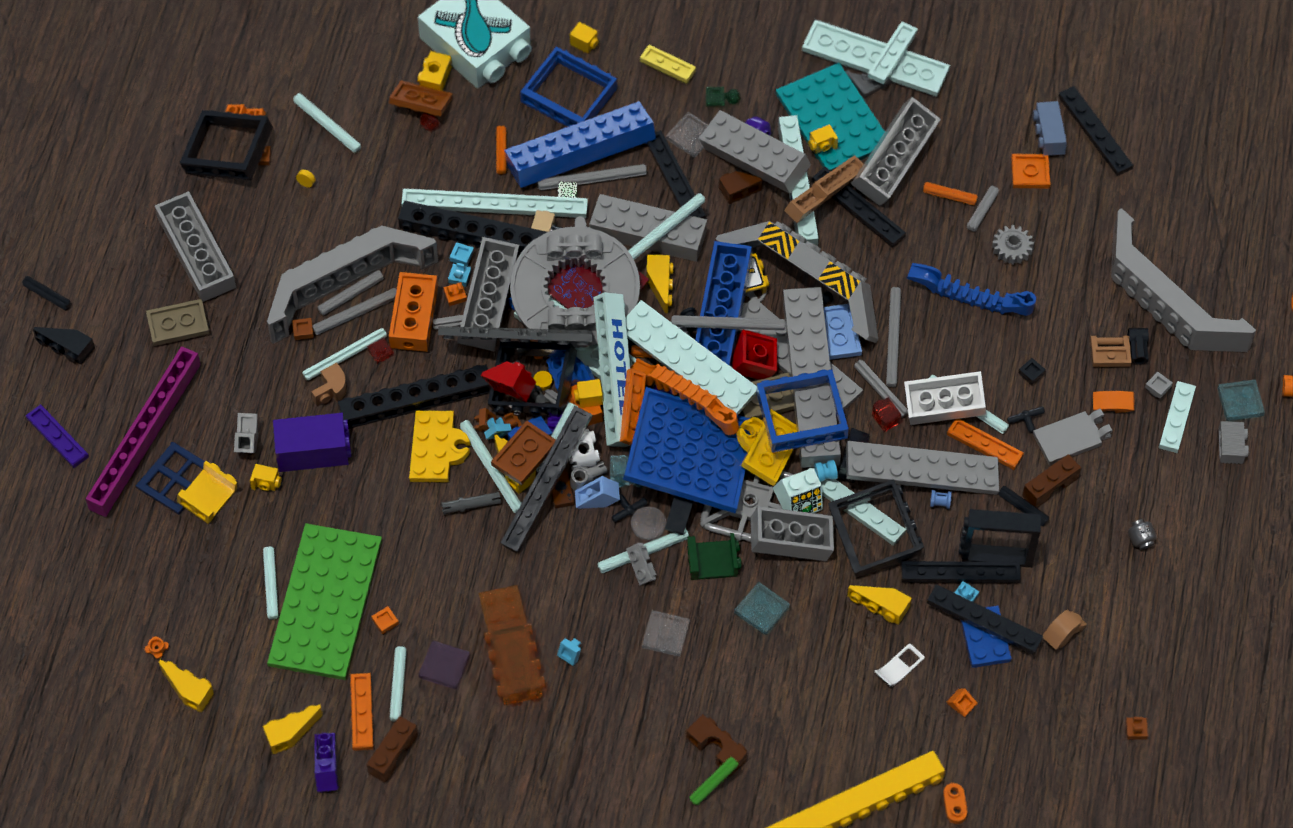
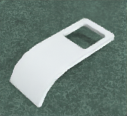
(896, 669)

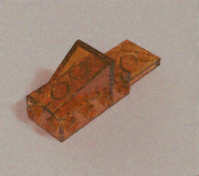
(511, 646)

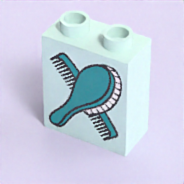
(477, 35)

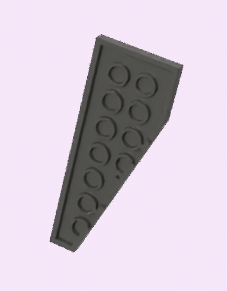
(562, 336)

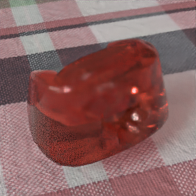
(428, 122)

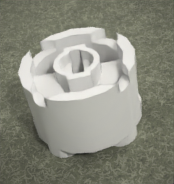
(591, 456)

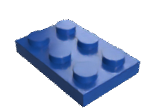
(983, 647)

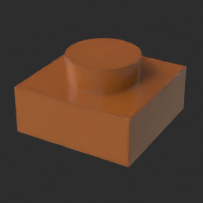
(303, 329)

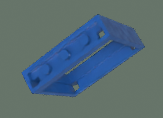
(577, 65)
(806, 437)

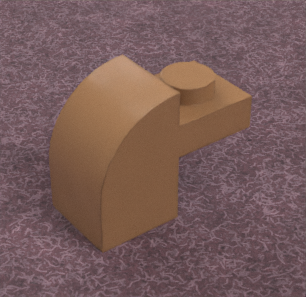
(333, 387)
(1063, 629)

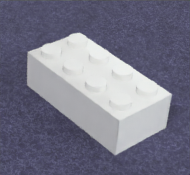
(945, 398)

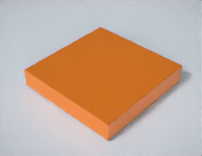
(1030, 171)

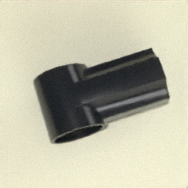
(1138, 345)

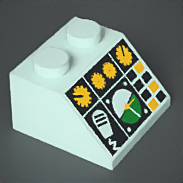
(800, 492)

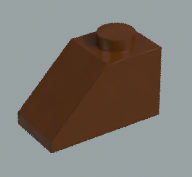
(738, 186)

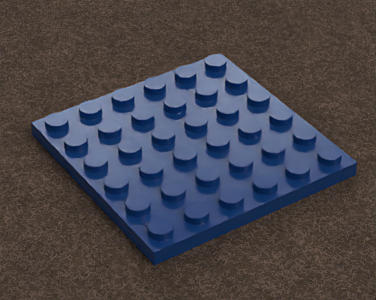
(685, 453)

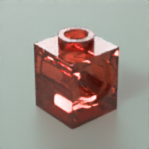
(886, 414)

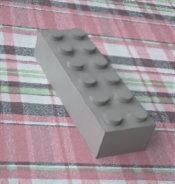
(755, 151)
(895, 151)
(633, 221)
(195, 246)
(489, 289)

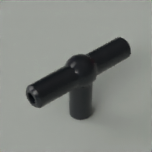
(1026, 416)
(628, 509)

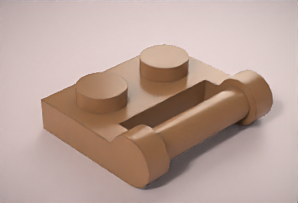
(1110, 356)

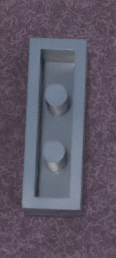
(1049, 128)

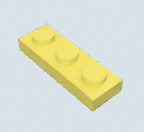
(667, 64)

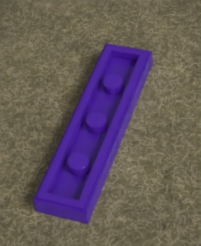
(57, 436)

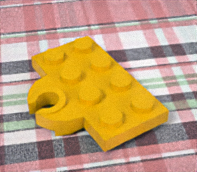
(435, 446)
(759, 457)

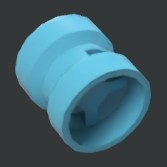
(826, 470)

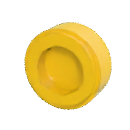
(305, 178)
(543, 379)

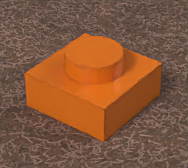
(385, 620)

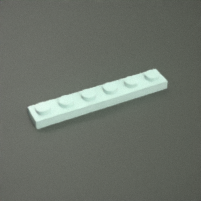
(864, 512)

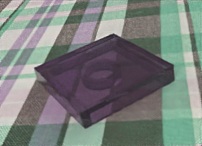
(444, 664)

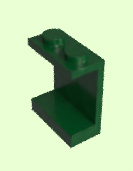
(713, 559)

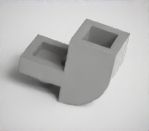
(246, 435)

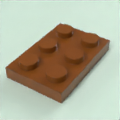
(420, 98)
(523, 453)

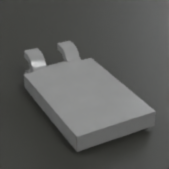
(1071, 436)

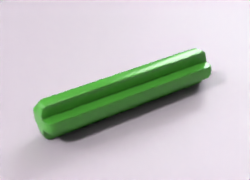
(713, 781)

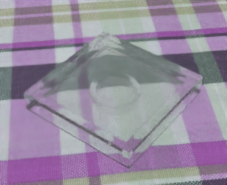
(687, 133)
(665, 633)

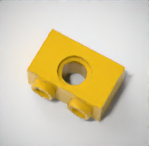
(437, 63)

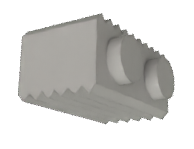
(1232, 442)

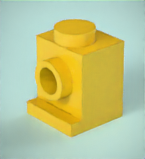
(823, 139)
(265, 478)

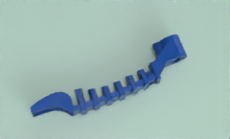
(1020, 303)

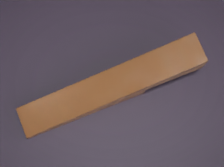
(823, 189)

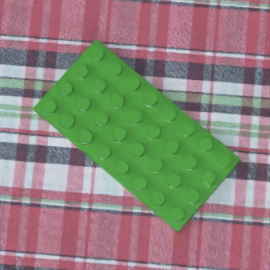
(325, 601)

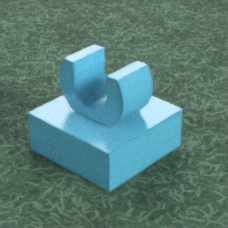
(459, 273)
(497, 428)
(967, 591)
(569, 651)

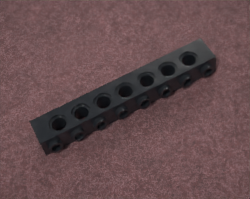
(465, 224)
(409, 404)

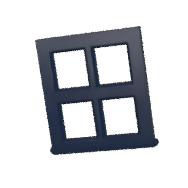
(175, 477)

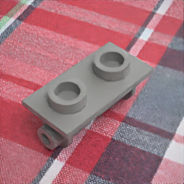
(638, 556)

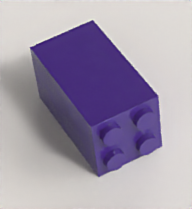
(311, 442)

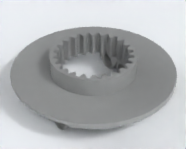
(570, 247)

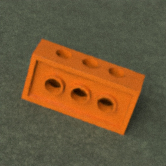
(413, 311)

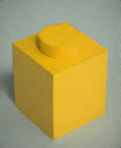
(584, 38)
(589, 393)

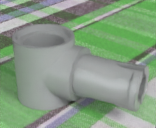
(586, 474)

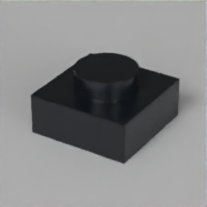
(1032, 371)

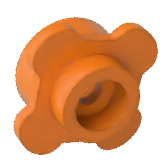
(156, 641)

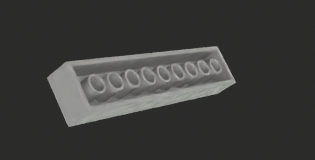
(809, 354)

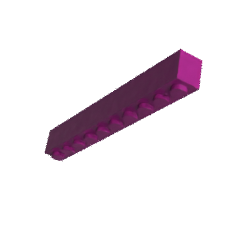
(143, 431)

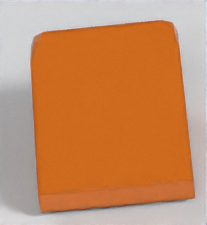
(962, 702)

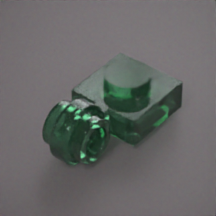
(715, 96)

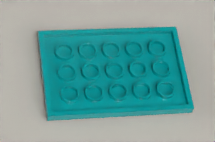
(833, 100)

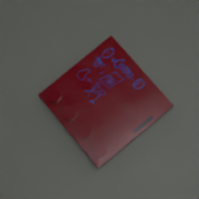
(578, 286)

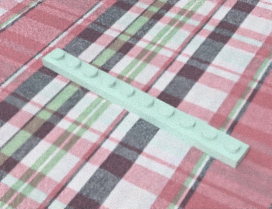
(497, 202)

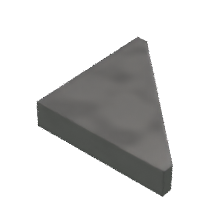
(866, 85)

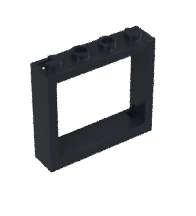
(224, 169)
(518, 348)
(864, 496)
(1000, 522)

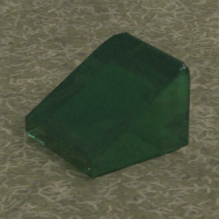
(567, 189)

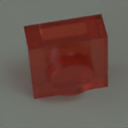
(380, 350)

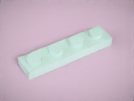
(892, 53)
(1177, 417)

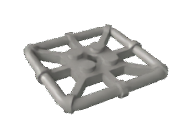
(761, 496)

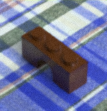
(1041, 487)
(705, 732)
(398, 738)

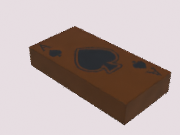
(562, 491)

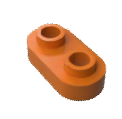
(955, 802)

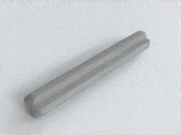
(350, 292)
(879, 386)

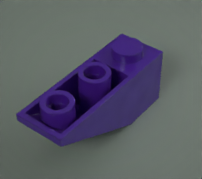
(325, 762)

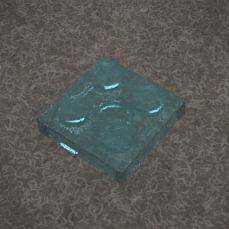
(1241, 400)
(762, 608)

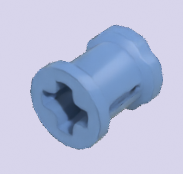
(940, 499)

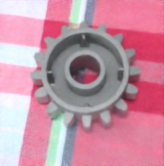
(1012, 245)

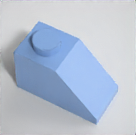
(597, 493)

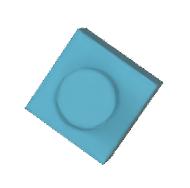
(461, 254)

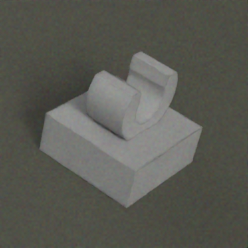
(1158, 385)

